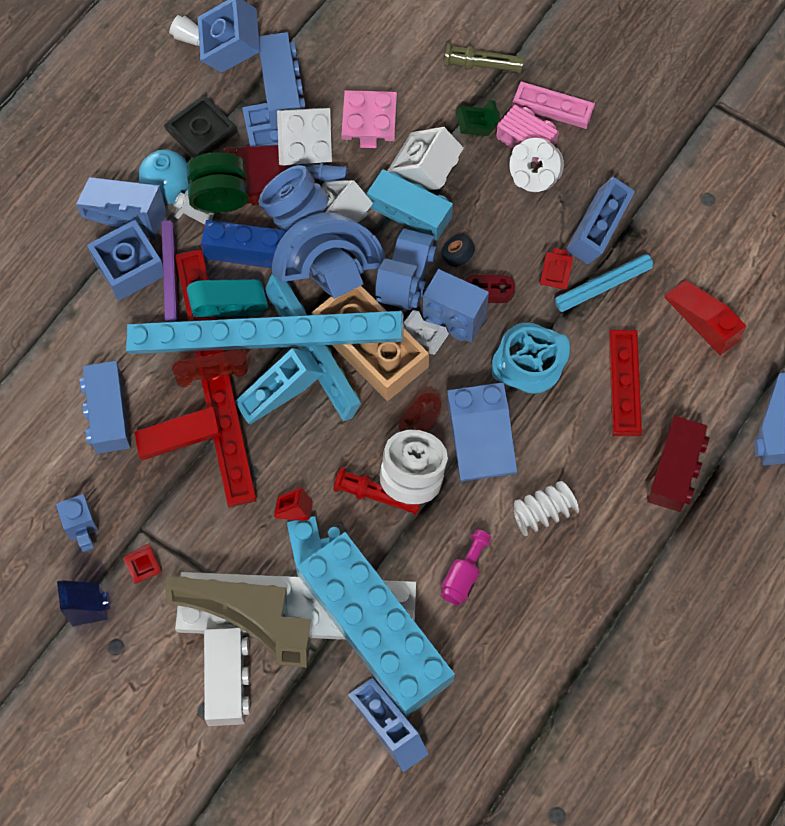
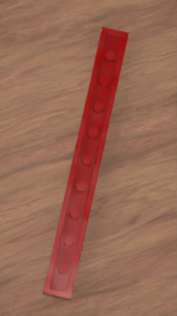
(219, 394)

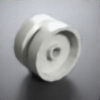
(413, 466)

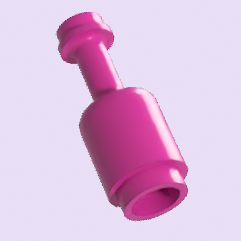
(464, 573)

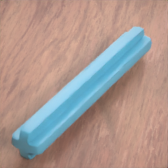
(604, 282)

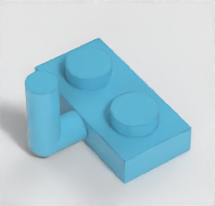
(306, 539)

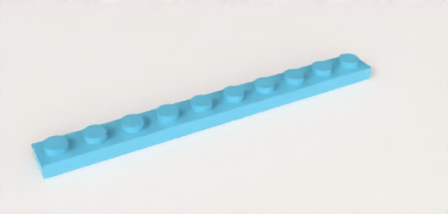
(265, 332)

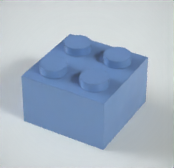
(228, 34)
(126, 260)
(455, 305)

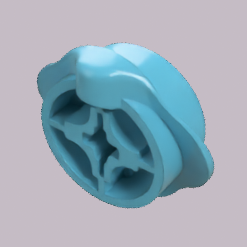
(525, 368)

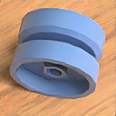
(292, 197)

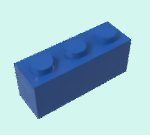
(240, 243)

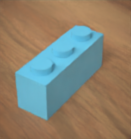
(410, 204)

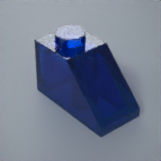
(83, 602)

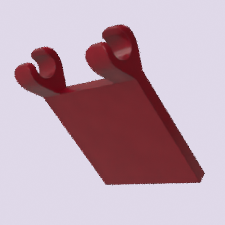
(261, 166)

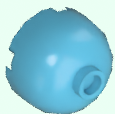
(167, 171)

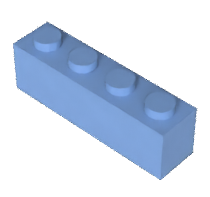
(280, 75)

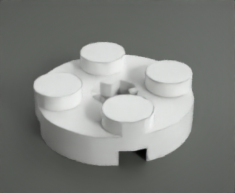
(521, 161)

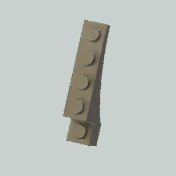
(253, 608)

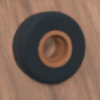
(458, 250)

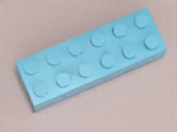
(375, 624)

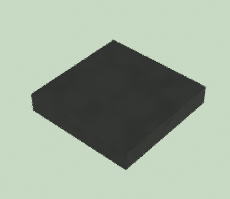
(200, 127)

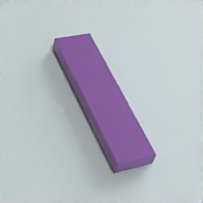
(170, 272)

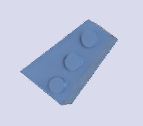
(122, 202)

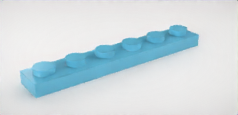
(333, 380)

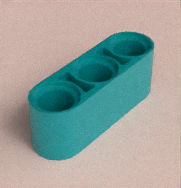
(227, 298)

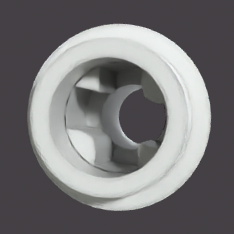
(185, 30)

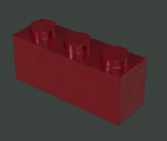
(679, 464)

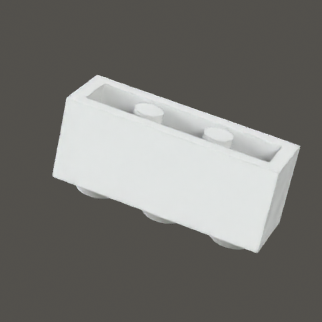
(225, 677)

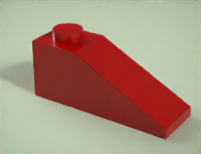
(708, 316)

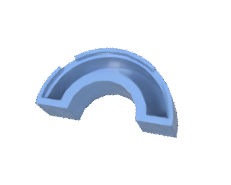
(319, 233)
(402, 279)

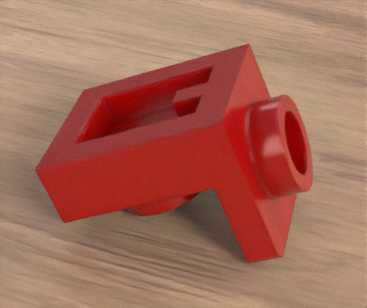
(556, 269)

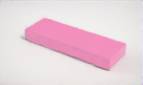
(554, 105)

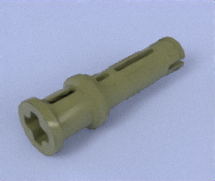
(469, 57)

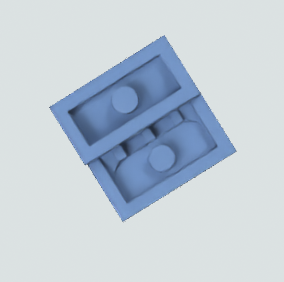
(259, 126)

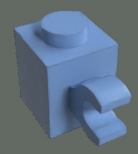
(78, 521)

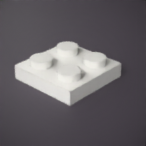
(304, 136)

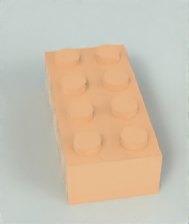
(386, 364)

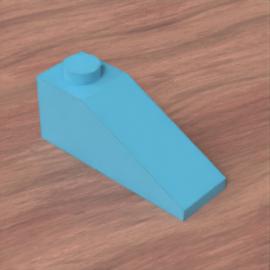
(279, 384)

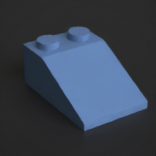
(481, 431)

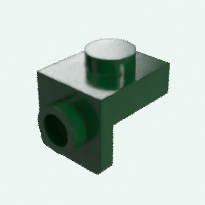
(478, 120)

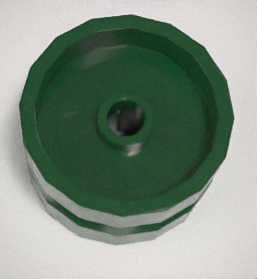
(217, 182)

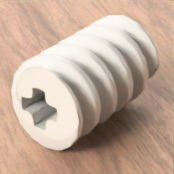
(543, 506)

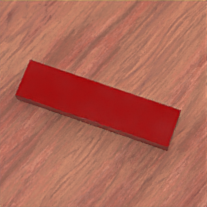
(625, 383)

